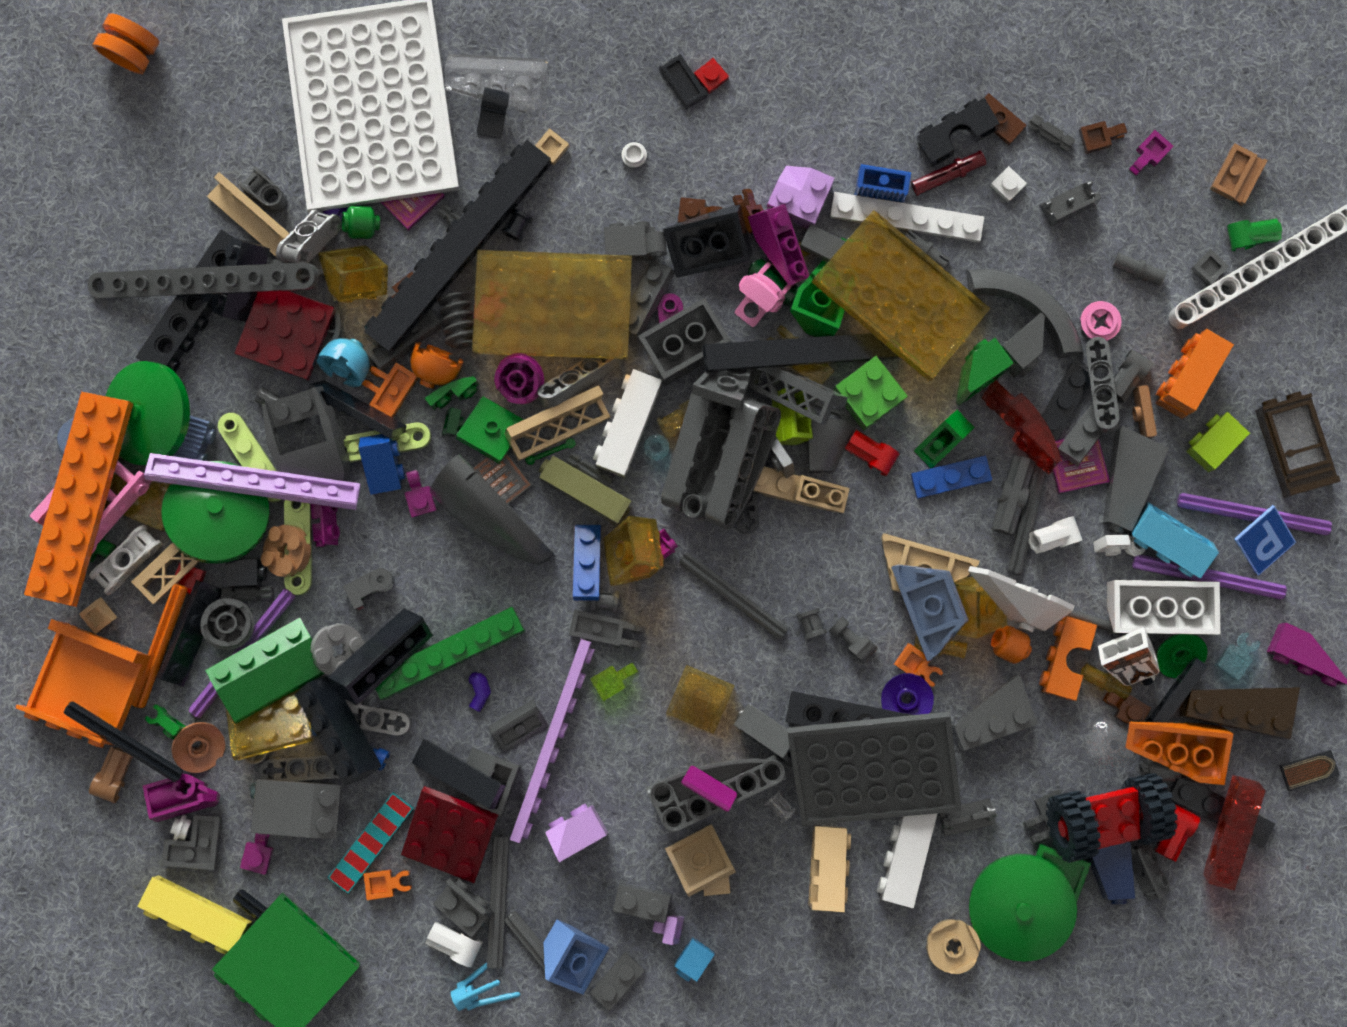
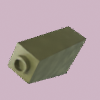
(585, 490)

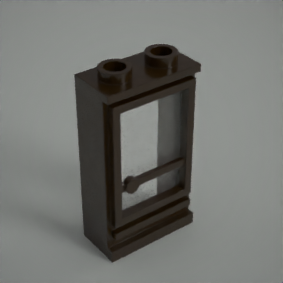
(1296, 444)

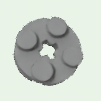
(328, 637)

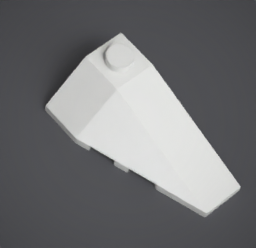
(1021, 602)

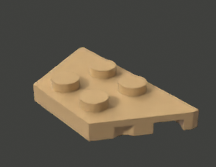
(919, 555)

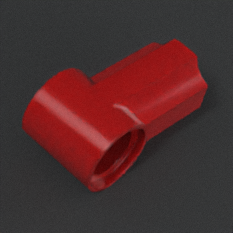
(873, 453)
(1186, 827)

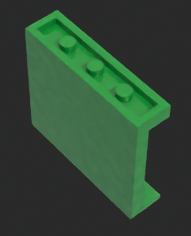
(285, 966)

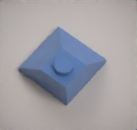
(571, 957)

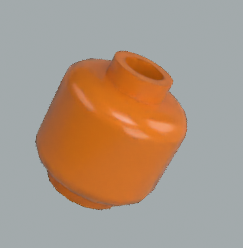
(1011, 644)

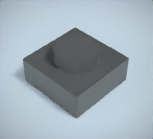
(1209, 267)

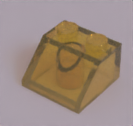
(354, 273)
(633, 550)
(980, 609)
(700, 699)

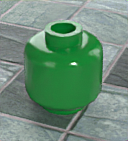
(360, 222)

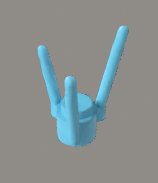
(465, 995)

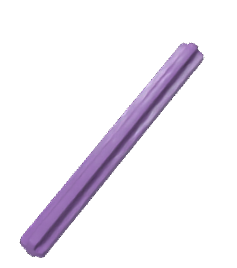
(1251, 513)
(1226, 580)
(260, 630)

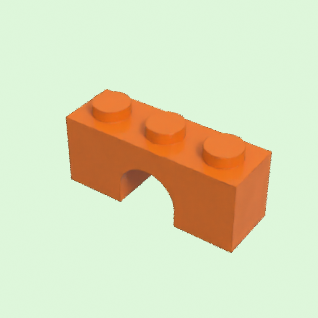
(1058, 678)

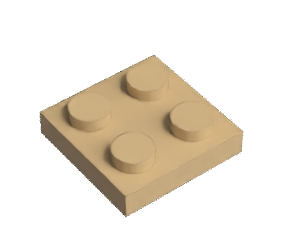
(700, 860)

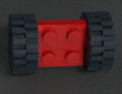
(1134, 813)

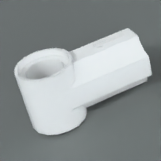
(1058, 534)
(457, 945)

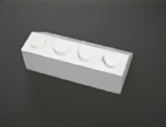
(1164, 606)

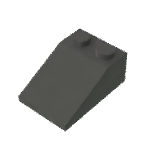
(296, 808)

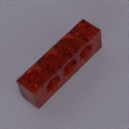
(1234, 832)

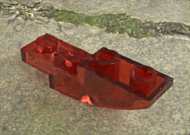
(1031, 430)

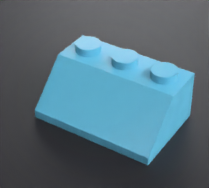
(1174, 541)

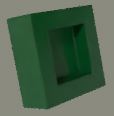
(452, 422)

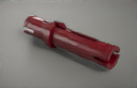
(974, 161)

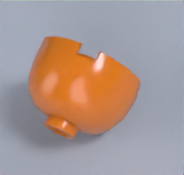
(434, 365)

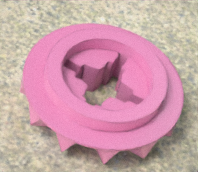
(1099, 309)

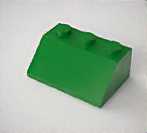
(982, 367)

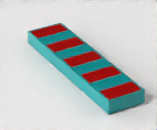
(370, 842)

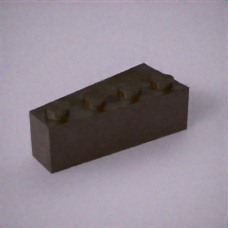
(1251, 710)

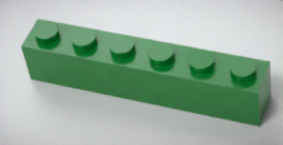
(452, 652)

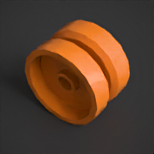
(125, 43)

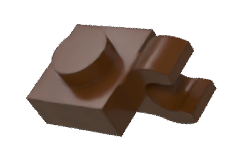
(1099, 137)
(748, 206)
(692, 208)
(1128, 709)

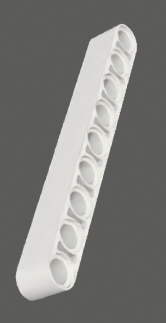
(1258, 271)

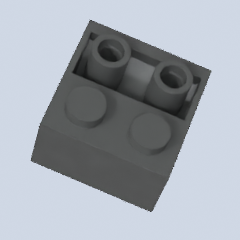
(497, 768)

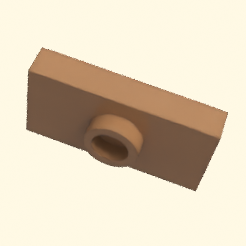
(1143, 412)

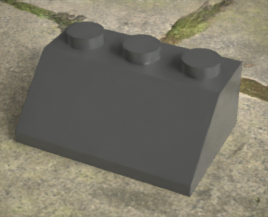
(677, 342)

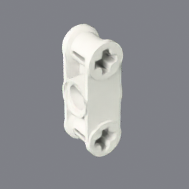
(112, 573)

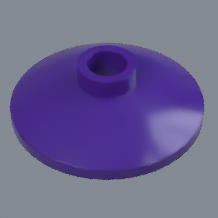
(912, 684)

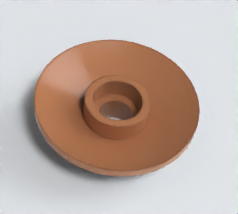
(202, 757)

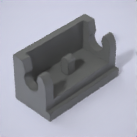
(1070, 203)

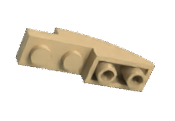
(802, 490)

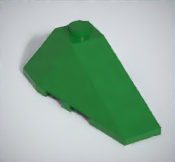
(815, 310)

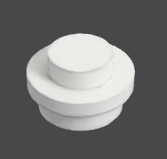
(634, 155)
(181, 828)

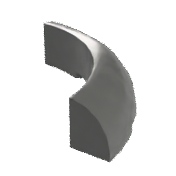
(1033, 299)

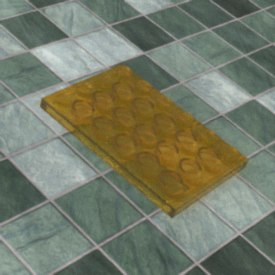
(901, 295)
(552, 304)

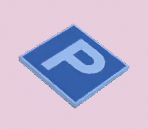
(1265, 540)

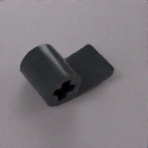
(493, 112)

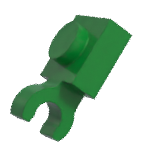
(170, 724)

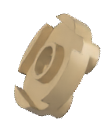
(967, 951)

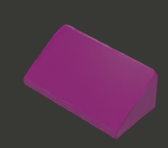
(709, 788)

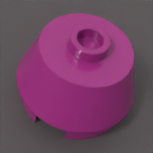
(519, 378)

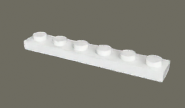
(908, 216)

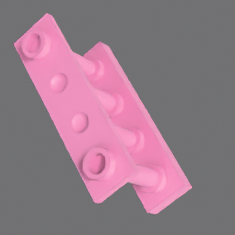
(118, 503)

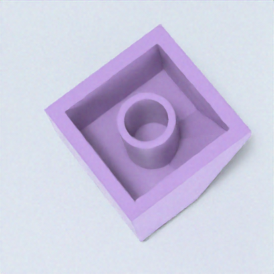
(802, 192)
(576, 832)

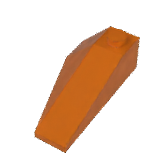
(1186, 748)

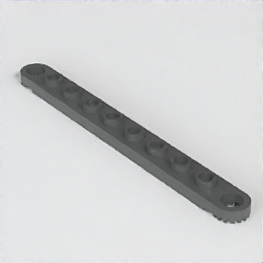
(203, 280)

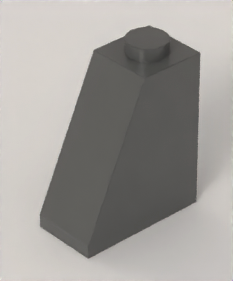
(765, 732)

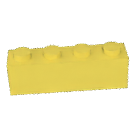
(193, 914)

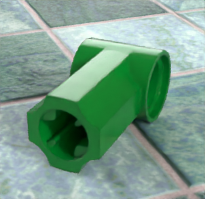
(1249, 234)

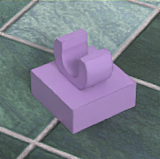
(671, 929)

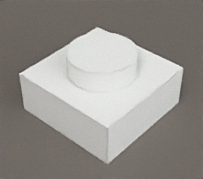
(1008, 184)

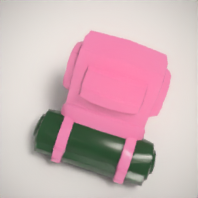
(765, 288)

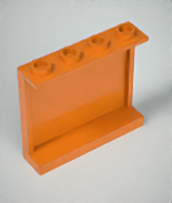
(87, 672)

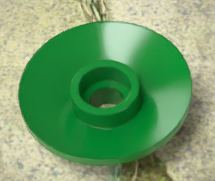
(1173, 663)

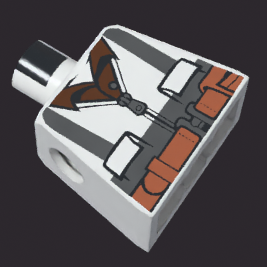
(1130, 658)

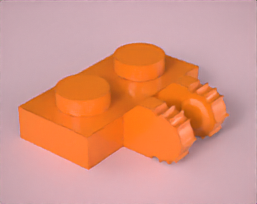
(393, 389)

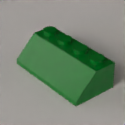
(265, 671)

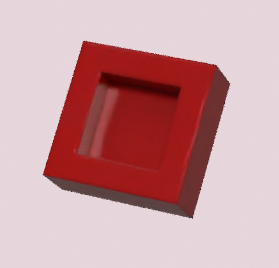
(711, 75)
(190, 578)

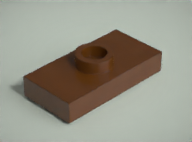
(1010, 125)

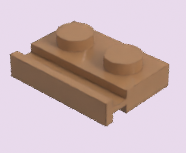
(1238, 174)

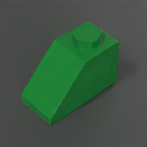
(944, 439)

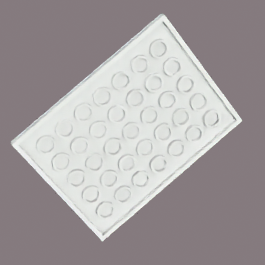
(370, 104)

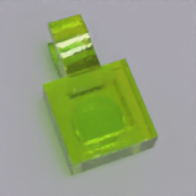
(611, 681)

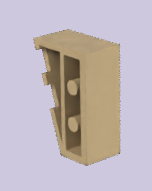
(829, 868)

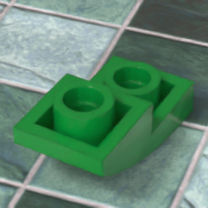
(460, 388)

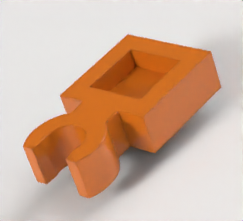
(915, 662)
(382, 884)

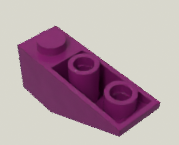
(779, 242)
(1301, 649)

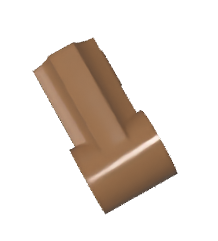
(110, 779)

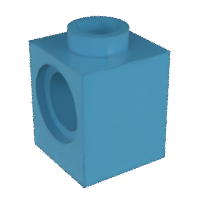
(693, 960)

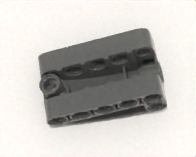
(719, 458)
(671, 795)

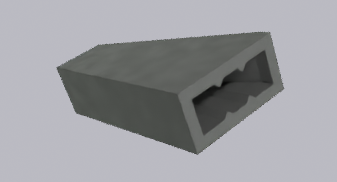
(1131, 477)

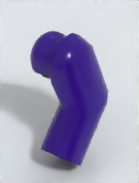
(481, 689)

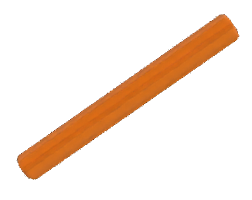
(160, 643)

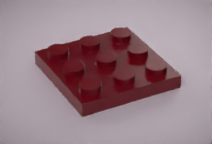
(285, 332)
(449, 834)

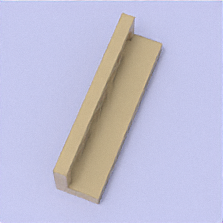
(247, 214)
(553, 414)
(159, 566)

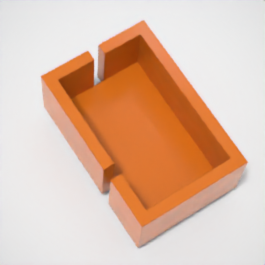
(1193, 373)

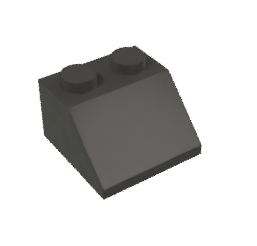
(1026, 347)

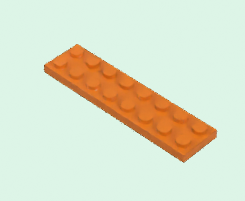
(78, 499)

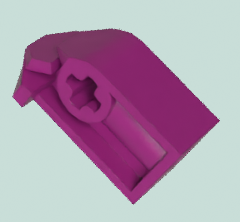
(168, 800)

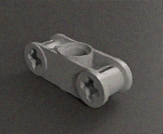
(308, 237)

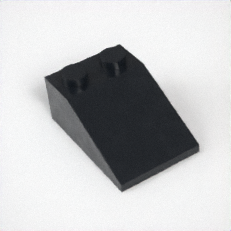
(709, 241)

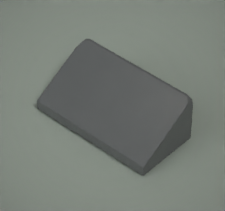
(518, 726)

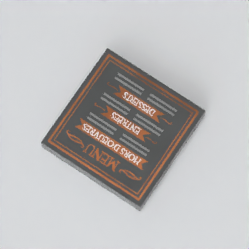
(504, 478)

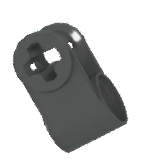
(261, 188)

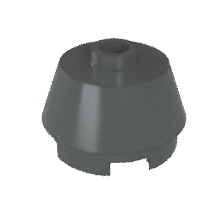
(227, 624)

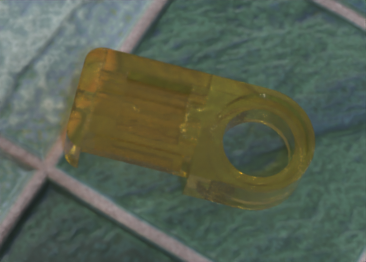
(672, 423)

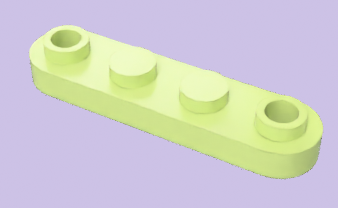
(405, 441)
(244, 445)
(301, 518)

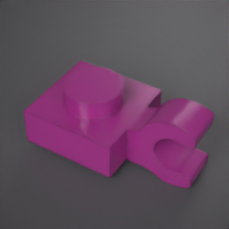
(1151, 151)
(419, 499)
(257, 855)

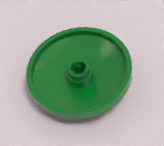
(158, 411)
(213, 523)
(1022, 907)

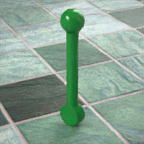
(570, 443)

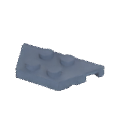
(931, 605)

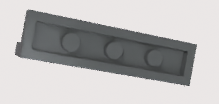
(801, 383)

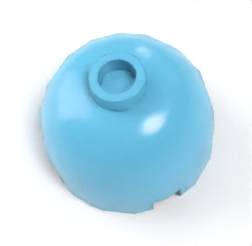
(343, 358)

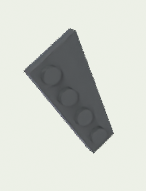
(723, 386)

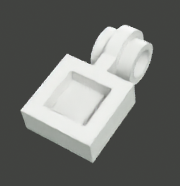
(1114, 544)

